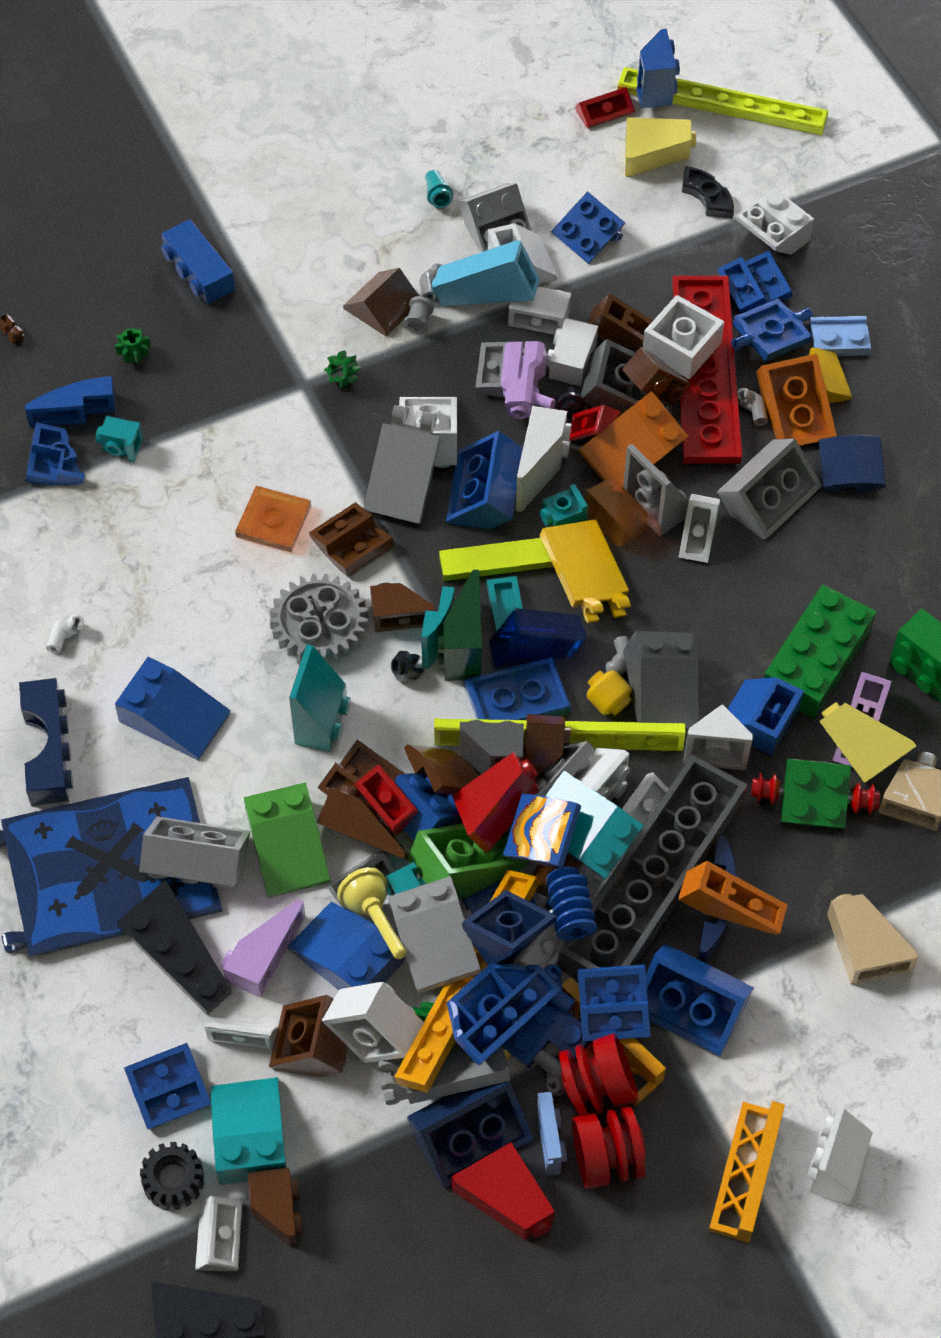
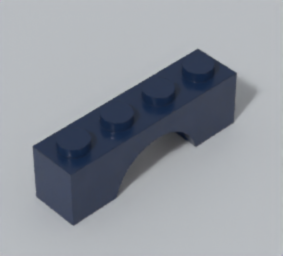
(47, 773)

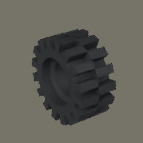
(177, 1195)

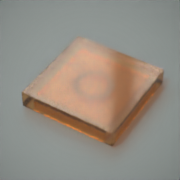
(273, 518)

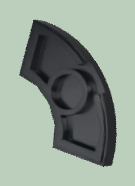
(711, 193)

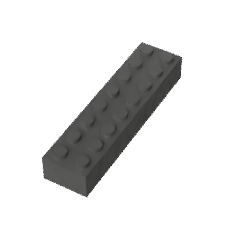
(652, 871)

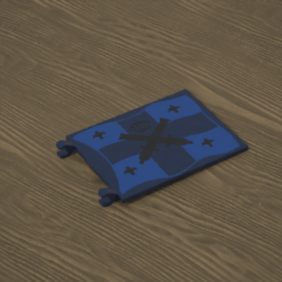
(82, 864)

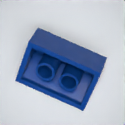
(485, 483)
(694, 999)

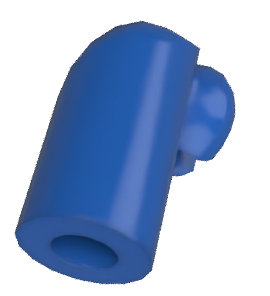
(561, 1000)

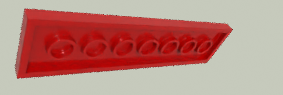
(711, 402)

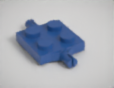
(772, 329)

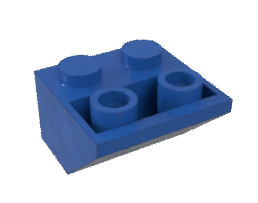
(657, 72)
(766, 710)
(433, 808)

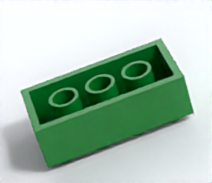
(822, 647)
(919, 652)

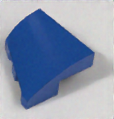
(52, 458)

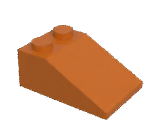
(796, 400)
(645, 426)

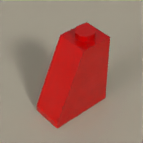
(493, 798)
(506, 1192)

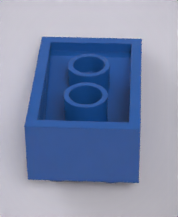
(170, 709)
(345, 949)

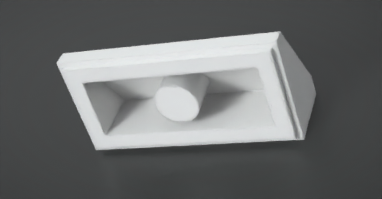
(240, 1032)
(219, 1234)

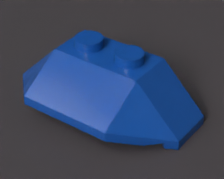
(498, 1006)

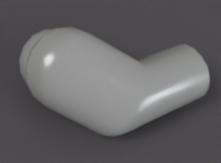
(755, 404)
(618, 661)

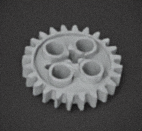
(345, 609)

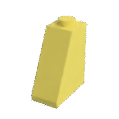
(656, 143)
(863, 740)

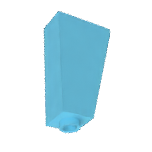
(488, 277)

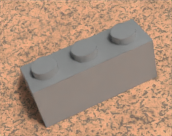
(770, 487)
(194, 852)

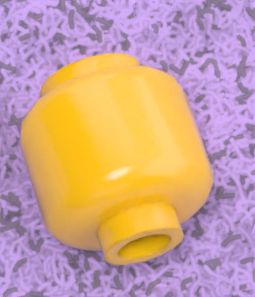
(609, 692)

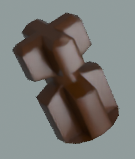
(9, 328)

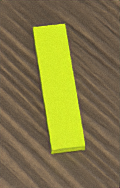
(494, 559)

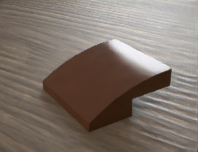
(351, 539)
(354, 766)
(444, 767)

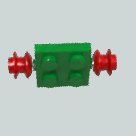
(815, 793)

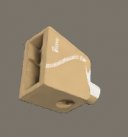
(915, 793)

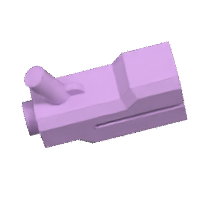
(521, 378)

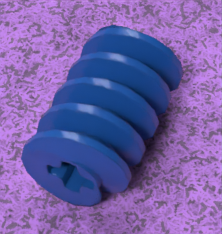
(570, 904)

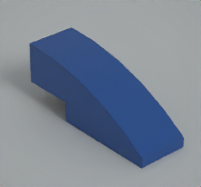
(73, 402)

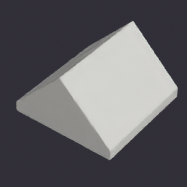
(719, 740)

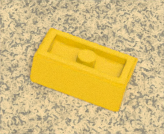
(833, 376)

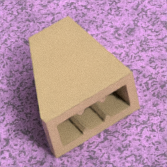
(868, 941)

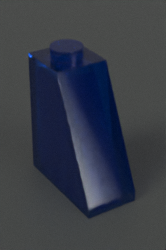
(536, 636)

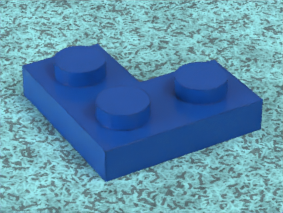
(546, 1027)

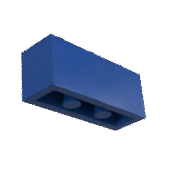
(197, 262)

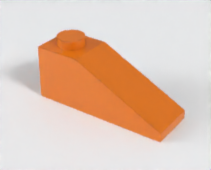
(731, 899)

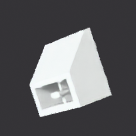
(778, 222)
(532, 243)
(606, 772)
(839, 1157)

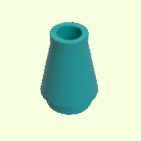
(438, 190)

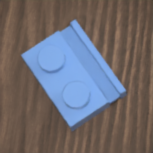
(841, 335)
(549, 1123)

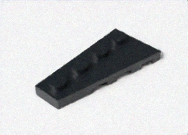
(172, 943)

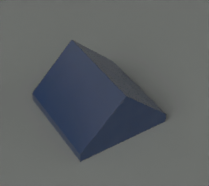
(505, 926)

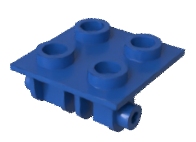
(589, 227)

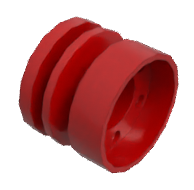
(598, 1076)
(608, 1147)

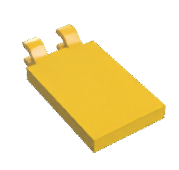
(586, 568)

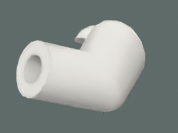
(62, 630)

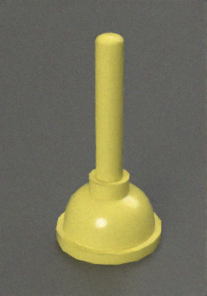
(364, 895)

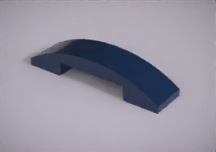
(714, 933)

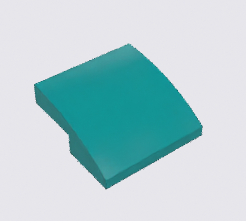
(434, 625)

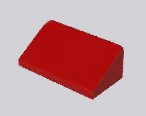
(605, 107)
(592, 422)
(386, 799)

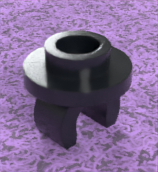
(570, 402)
(403, 667)

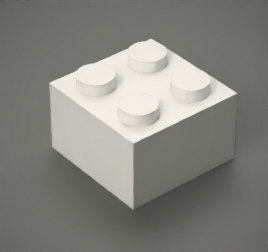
(683, 336)
(373, 1022)

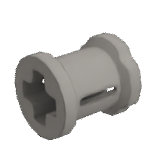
(419, 312)

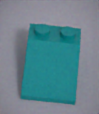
(317, 702)
(602, 827)
(247, 1129)

